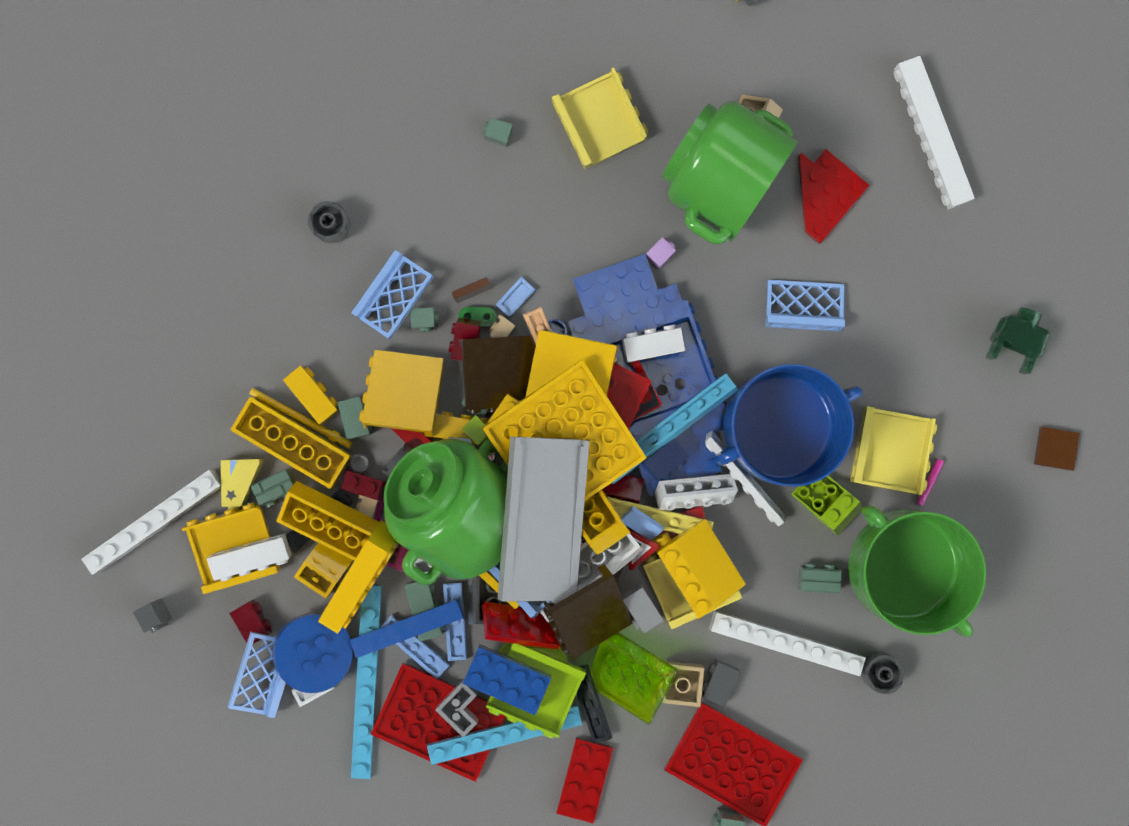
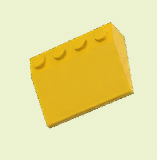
(701, 568)

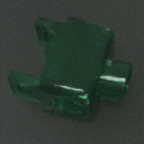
(1020, 335)

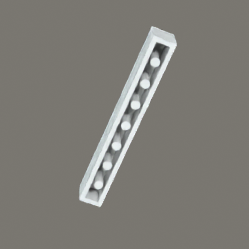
(933, 133)
(152, 522)
(787, 643)

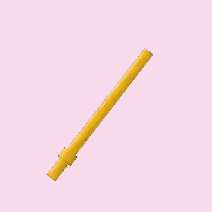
(333, 436)

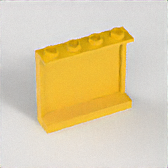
(558, 352)
(402, 391)
(223, 533)

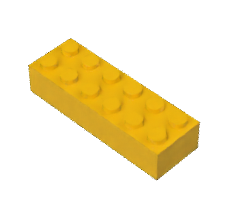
(291, 442)
(326, 520)
(359, 578)

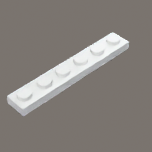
(748, 483)

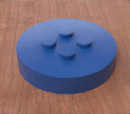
(311, 655)

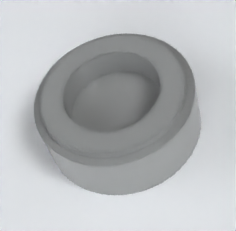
(359, 463)

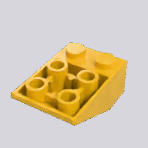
(323, 570)

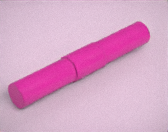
(930, 482)

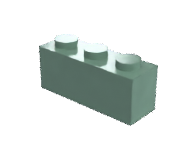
(421, 600)

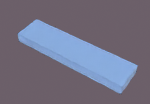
(456, 630)
(421, 653)

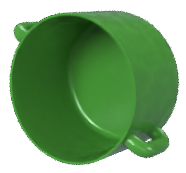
(726, 167)
(447, 509)
(917, 571)

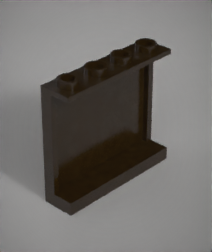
(495, 369)
(589, 615)

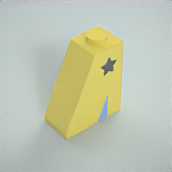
(237, 480)

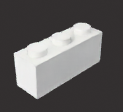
(652, 343)

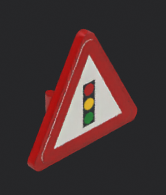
(648, 546)

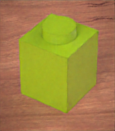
(475, 431)

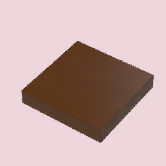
(471, 290)
(1056, 448)

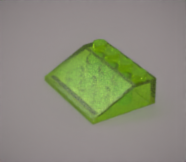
(631, 676)

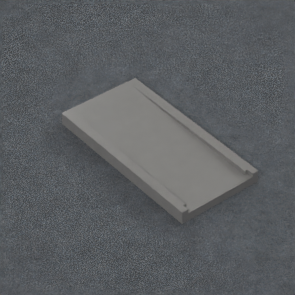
(543, 518)

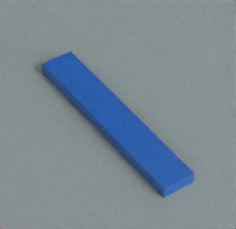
(407, 628)

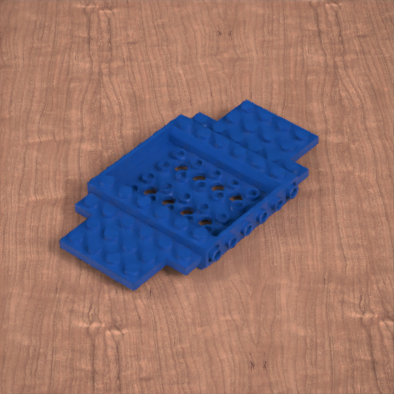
(628, 301)

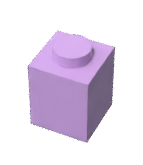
(661, 252)

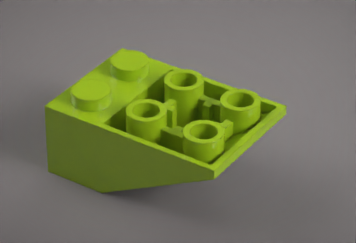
(829, 503)

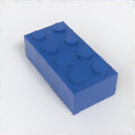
(507, 679)

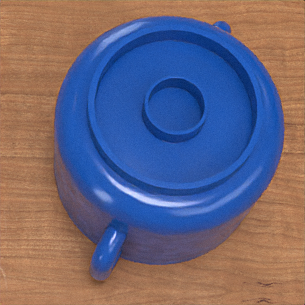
(789, 425)

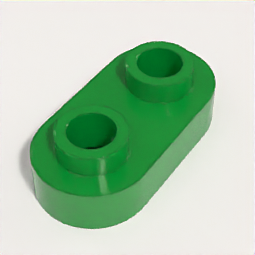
(477, 314)

